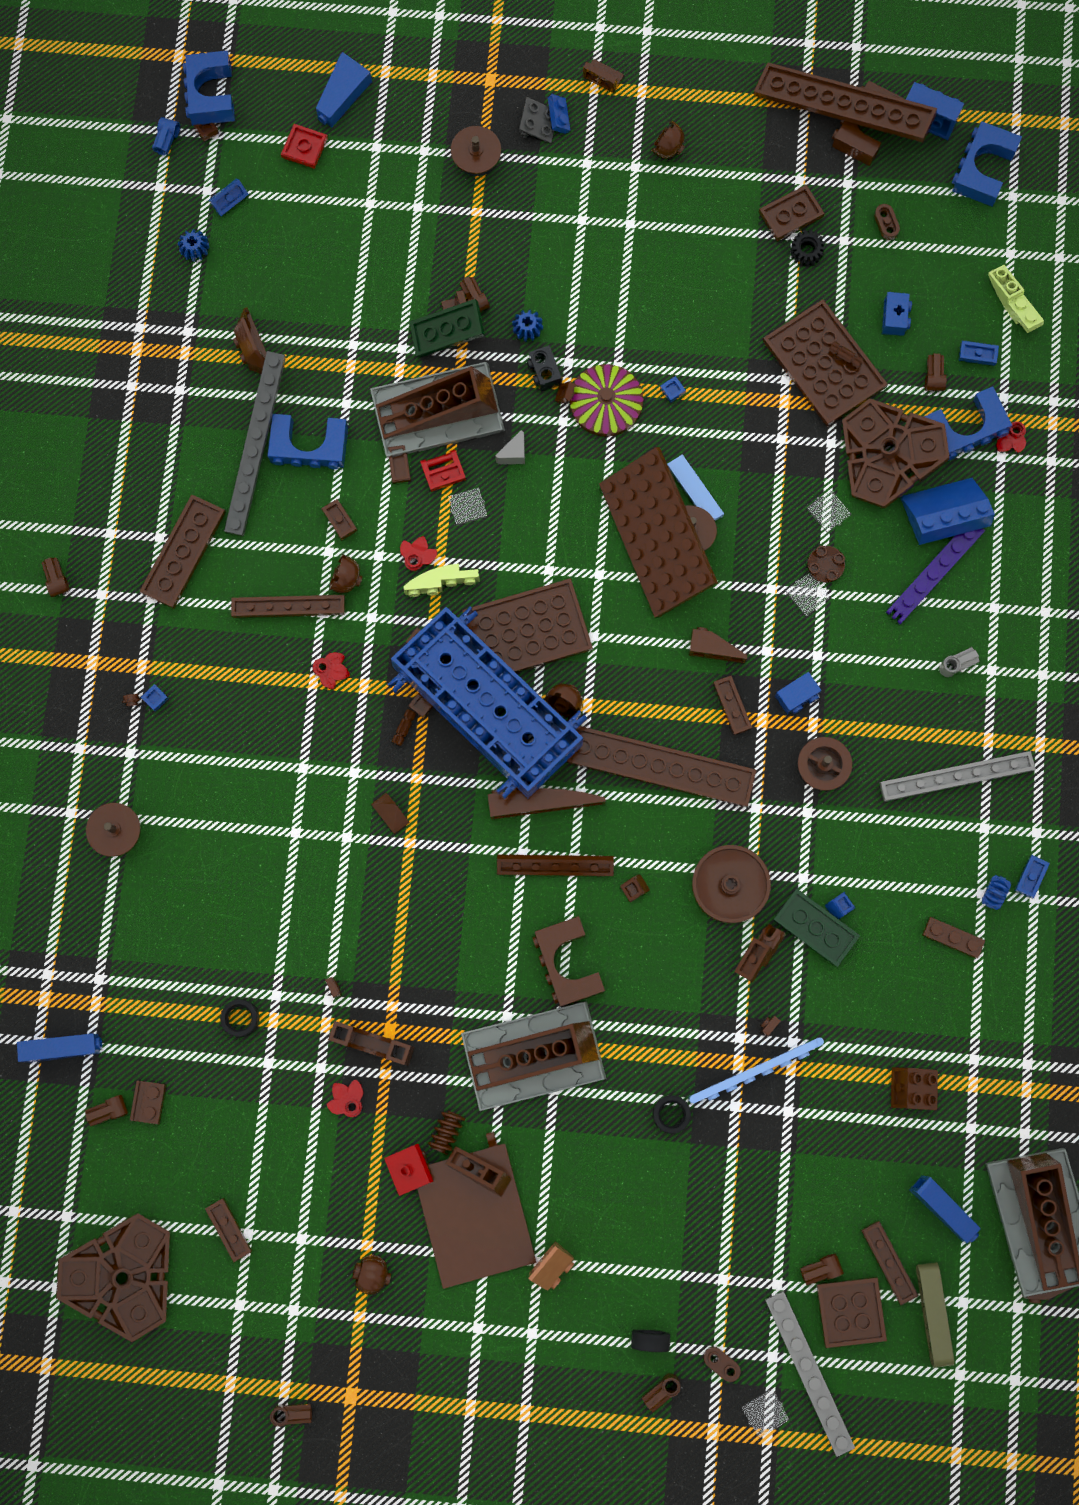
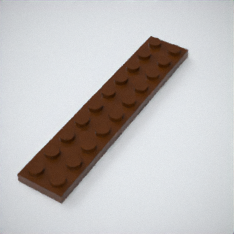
(845, 102)
(664, 767)

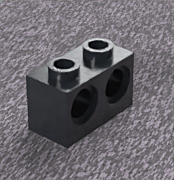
(548, 367)

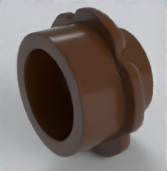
(131, 699)

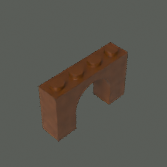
(854, 142)
(549, 941)
(371, 1043)

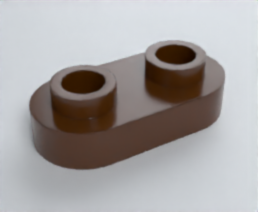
(887, 223)
(722, 1364)

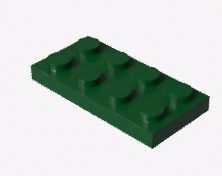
(447, 328)
(816, 928)

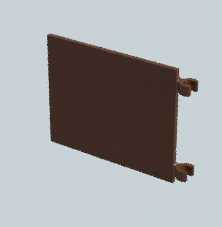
(472, 1227)

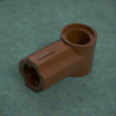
(472, 291)
(935, 378)
(56, 581)
(111, 1109)
(826, 1268)
(660, 1394)
(294, 1414)

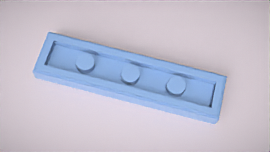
(694, 487)

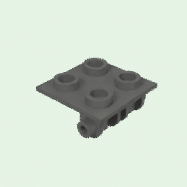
(536, 121)

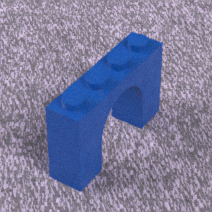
(198, 70)
(986, 140)
(995, 424)
(329, 454)

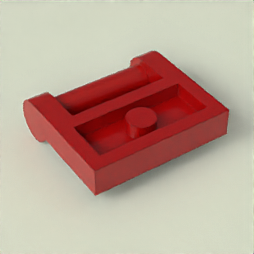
(444, 475)

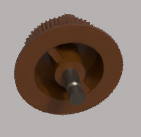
(824, 763)

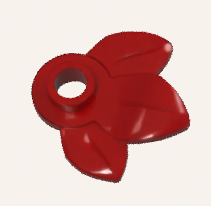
(1013, 440)
(417, 551)
(333, 670)
(344, 1097)

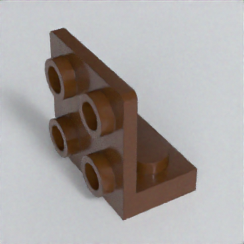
(914, 1088)

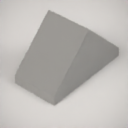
(513, 451)

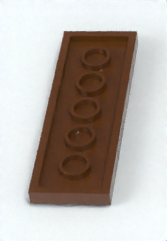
(182, 551)

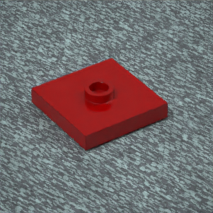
(304, 146)
(408, 1169)

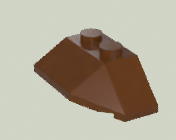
(250, 342)

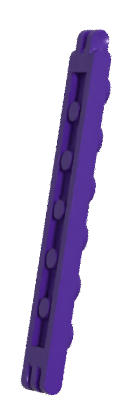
(933, 574)

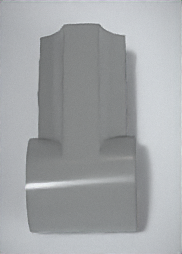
(959, 662)

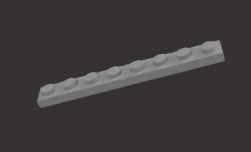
(957, 776)
(810, 1373)

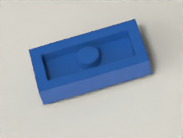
(558, 114)
(228, 197)
(978, 353)
(1032, 876)

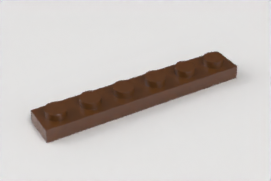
(287, 606)
(555, 865)

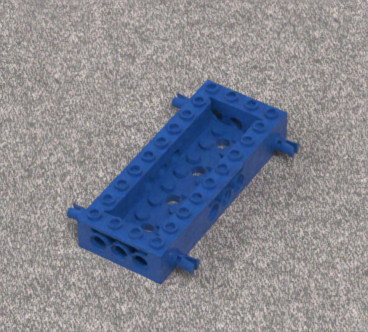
(473, 711)

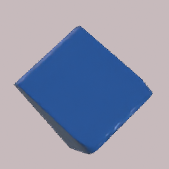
(840, 906)

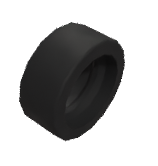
(225, 1015)
(686, 1112)
(650, 1341)

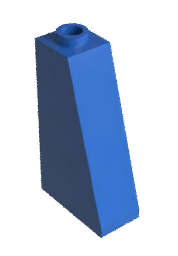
(342, 90)
(58, 1048)
(945, 1209)

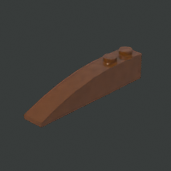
(540, 802)

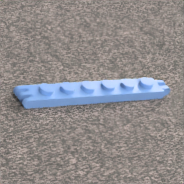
(749, 1075)

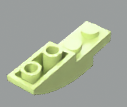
(1013, 299)
(432, 580)

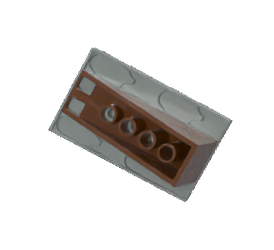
(437, 409)
(533, 1056)
(1039, 1218)

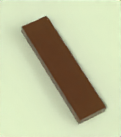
(889, 1263)

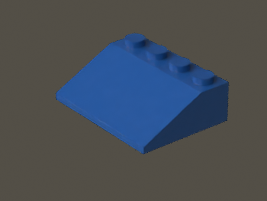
(948, 510)

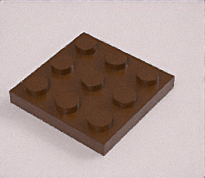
(851, 1312)

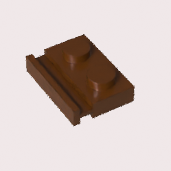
(148, 1102)

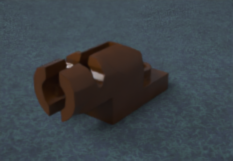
(759, 952)

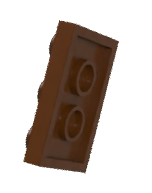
(791, 212)

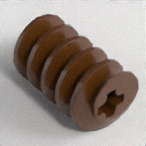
(446, 1131)

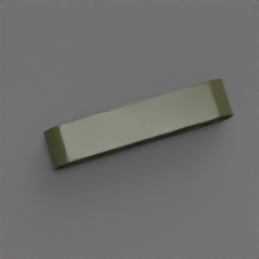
(935, 1315)

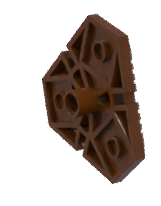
(881, 474)
(89, 1277)

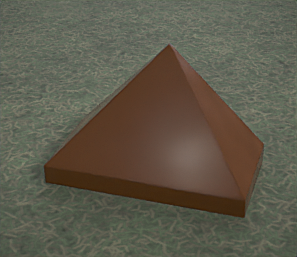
(390, 813)

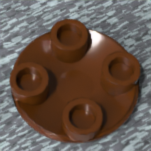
(826, 564)

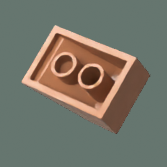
(551, 1266)

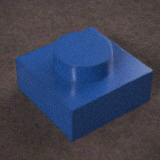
(672, 389)
(154, 697)

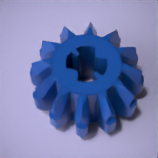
(200, 245)
(527, 332)
(996, 892)

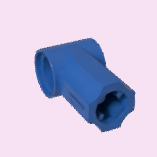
(167, 131)

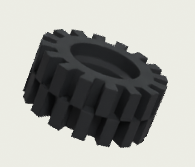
(807, 238)

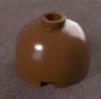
(669, 141)
(346, 575)
(564, 700)

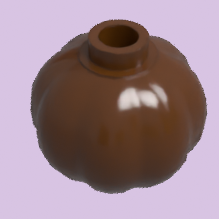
(371, 1274)

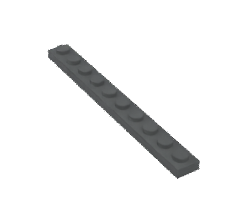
(255, 443)

